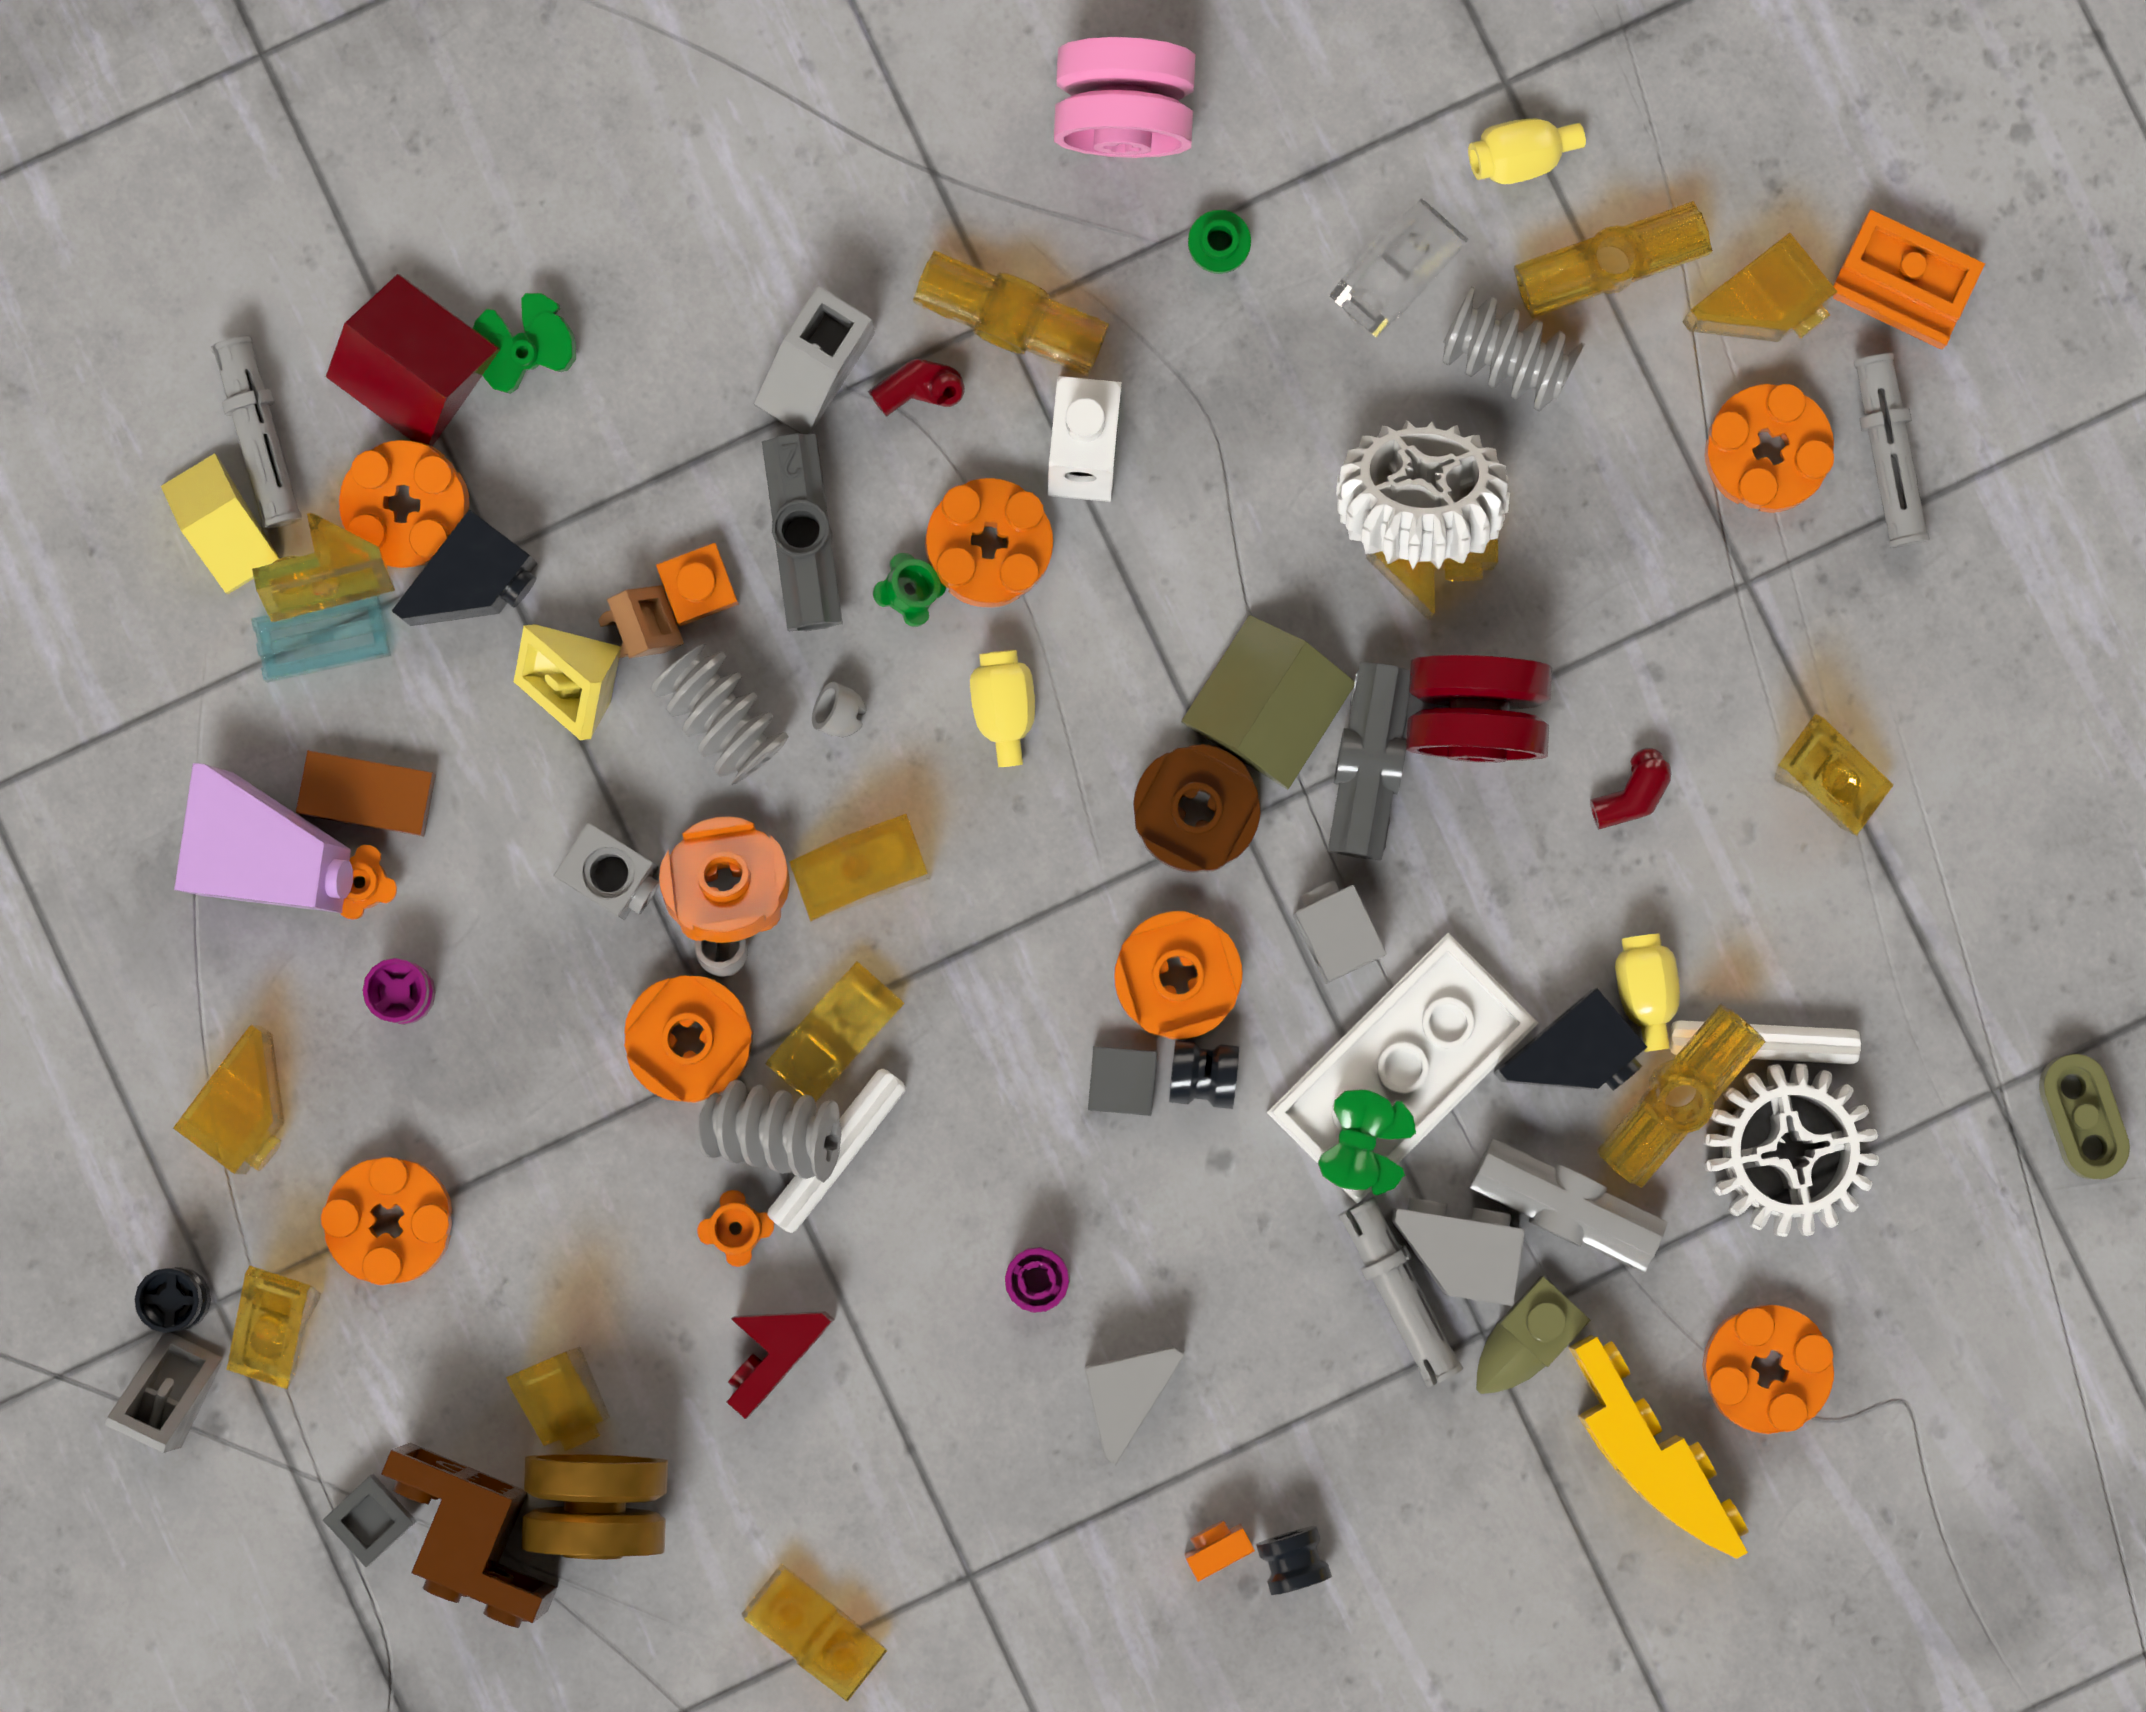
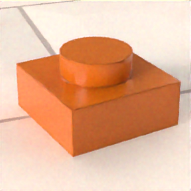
(697, 584)
(1217, 1548)

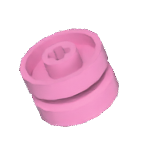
(1124, 97)

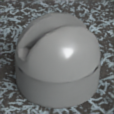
(837, 711)
(709, 957)

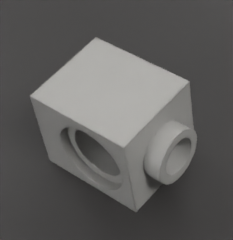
(581, 864)
(1337, 931)

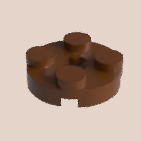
(1161, 820)

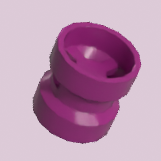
(389, 986)
(1044, 1279)

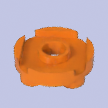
(1782, 413)
(377, 477)
(965, 513)
(731, 914)
(1196, 943)
(651, 1043)
(350, 1219)
(1803, 1354)

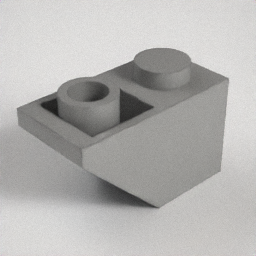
(814, 361)
(1464, 1256)

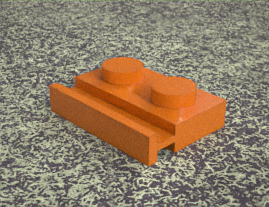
(1906, 279)

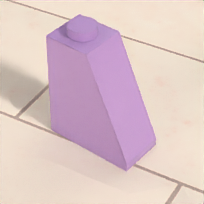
(256, 849)

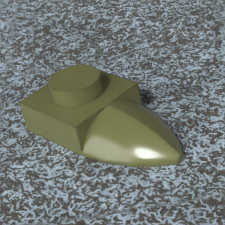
(1528, 1338)

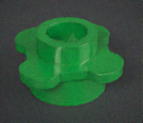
(913, 572)

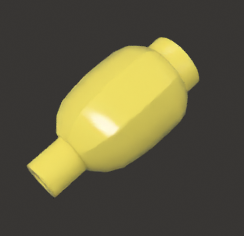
(1522, 149)
(1003, 703)
(1648, 987)

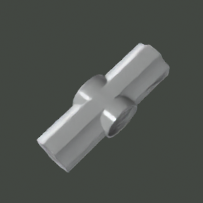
(1568, 1205)

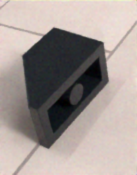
(468, 576)
(1578, 1049)

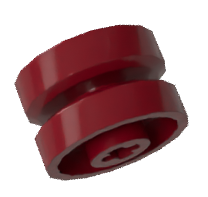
(1479, 701)

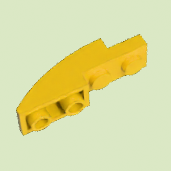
(1663, 1474)

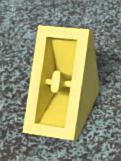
(218, 523)
(567, 676)

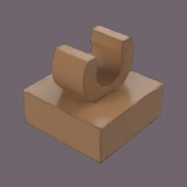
(643, 622)

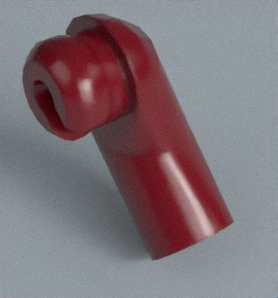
(919, 381)
(1641, 794)

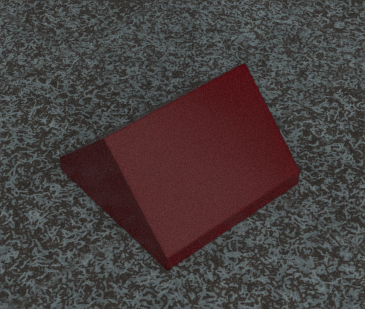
(409, 360)

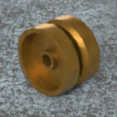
(594, 1510)

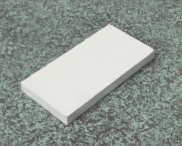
(1415, 1046)

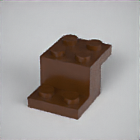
(468, 1535)

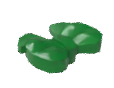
(545, 342)
(1363, 1119)

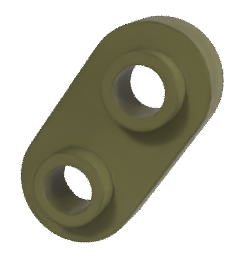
(2088, 1114)

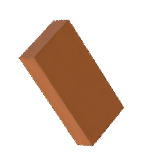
(365, 793)

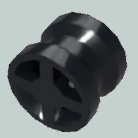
(1293, 1560)

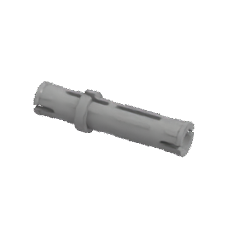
(1878, 375)
(256, 432)
(1395, 1281)

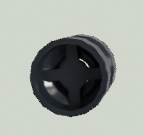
(1204, 1074)
(160, 1299)

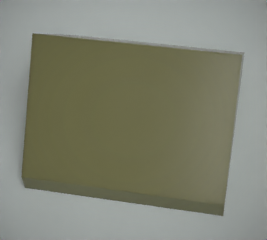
(1269, 700)

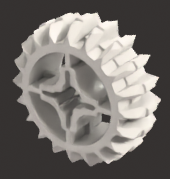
(1422, 494)
(1795, 1179)

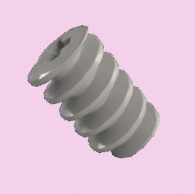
(1509, 351)
(718, 713)
(772, 1131)

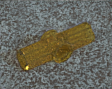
(1649, 245)
(1010, 313)
(1655, 1128)

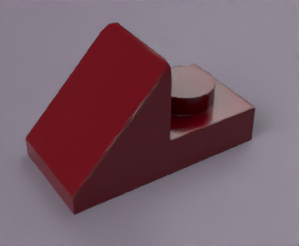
(786, 1340)

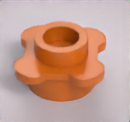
(377, 886)
(717, 1228)

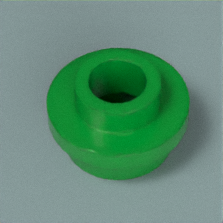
(1213, 260)

